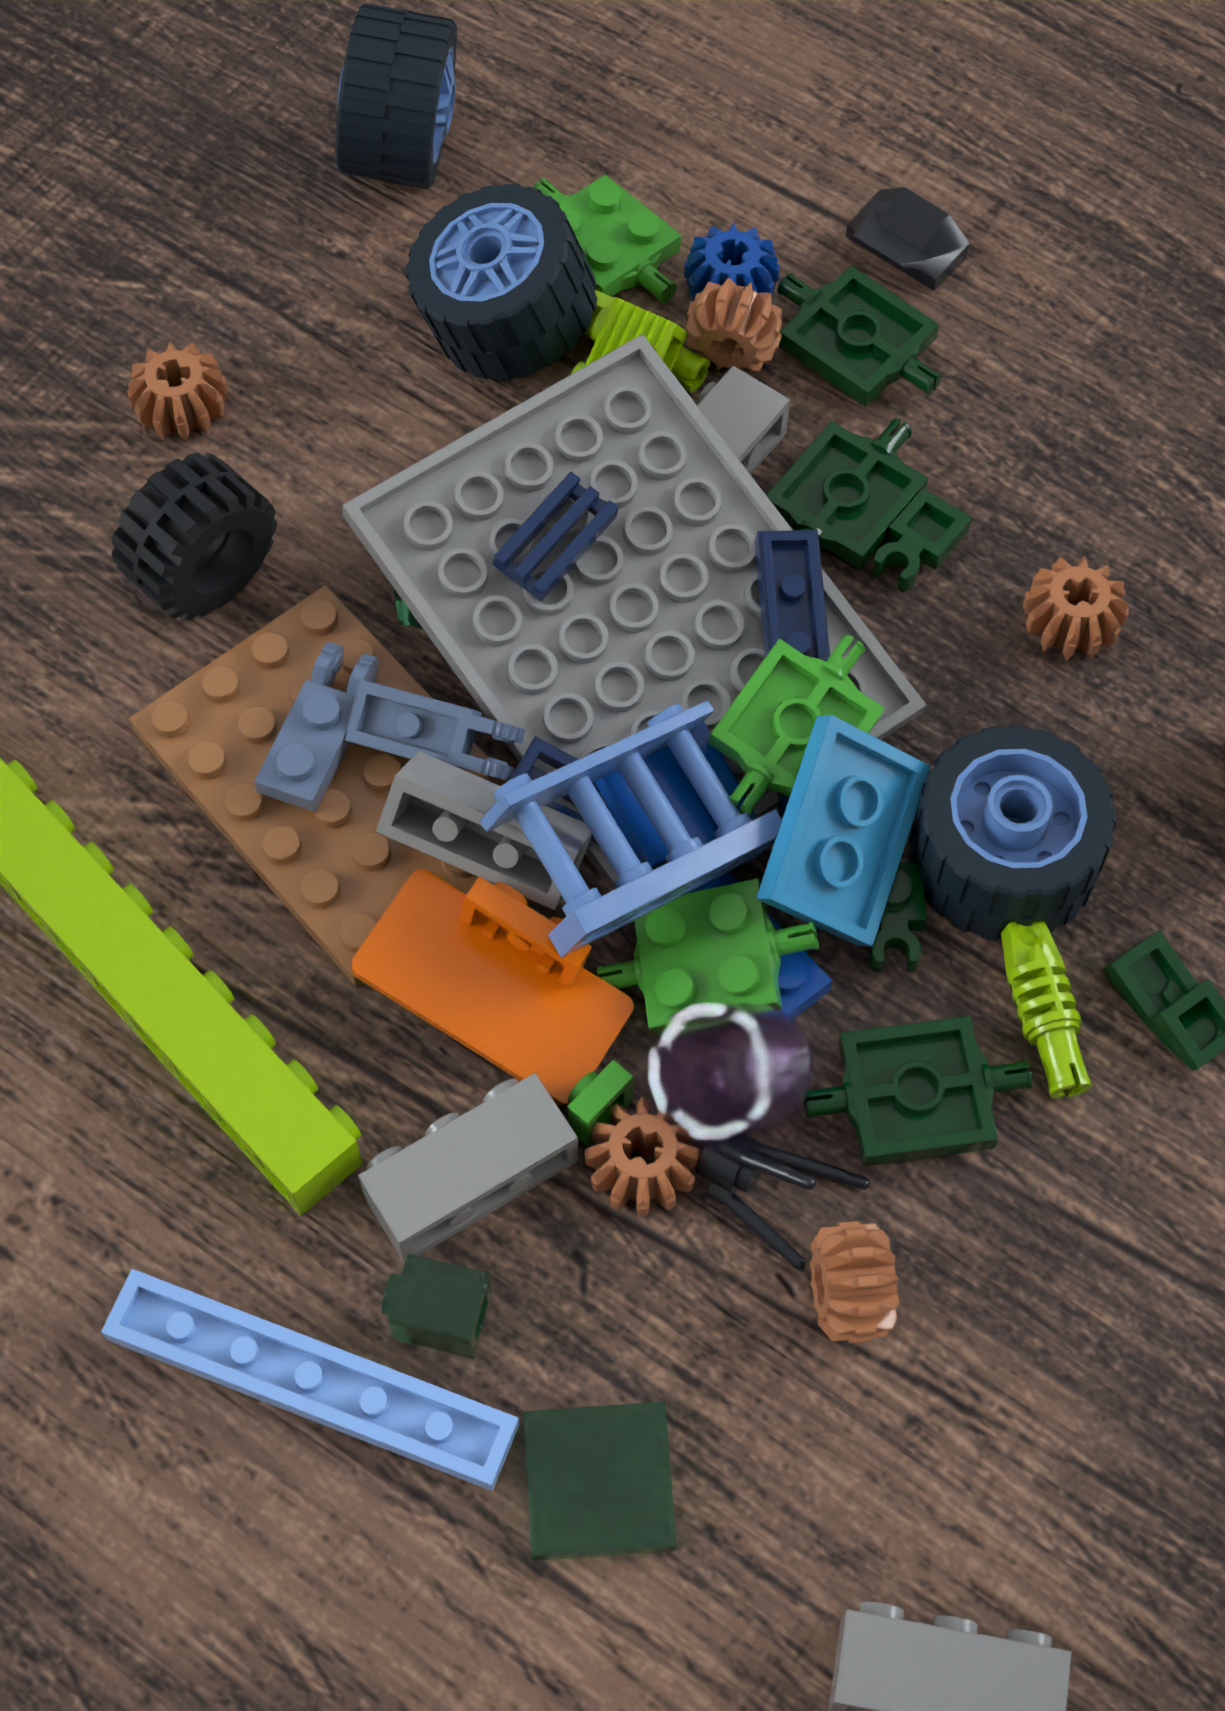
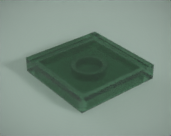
(599, 1481)

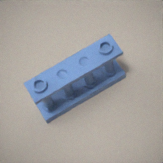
(638, 885)

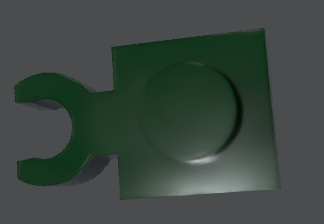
(921, 533)
(902, 914)

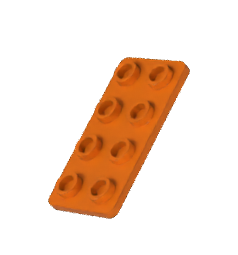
(493, 980)

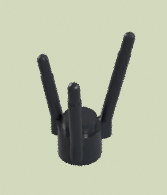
(738, 1165)

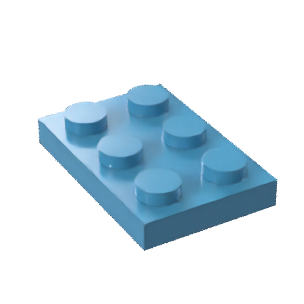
(843, 831)

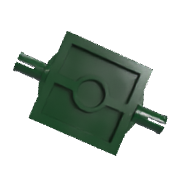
(858, 335)
(849, 490)
(917, 1090)

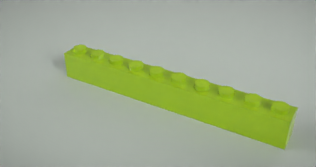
(168, 1003)

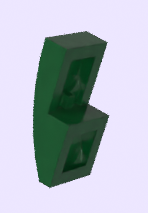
(1170, 1001)

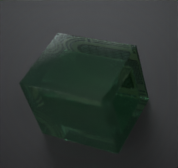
(437, 1305)

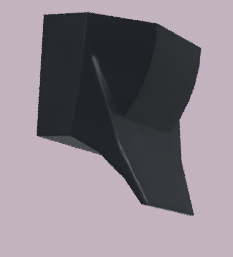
(910, 235)

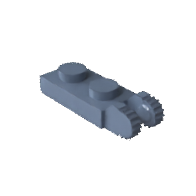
(413, 723)
(314, 733)

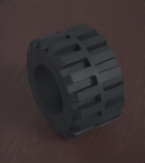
(193, 536)

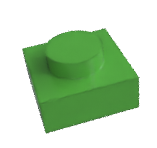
(595, 1096)

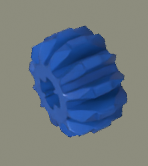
(731, 256)

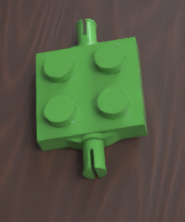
(619, 237)
(776, 713)
(708, 950)

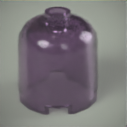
(730, 1069)

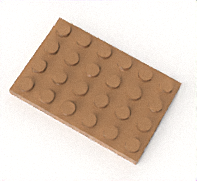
(216, 736)

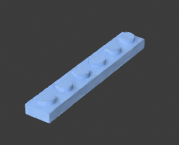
(312, 1379)

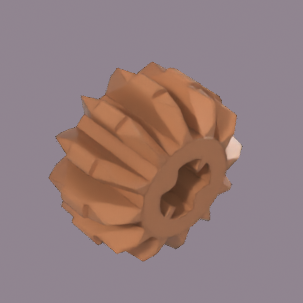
(734, 326)
(177, 391)
(1075, 608)
(633, 1176)
(854, 1282)

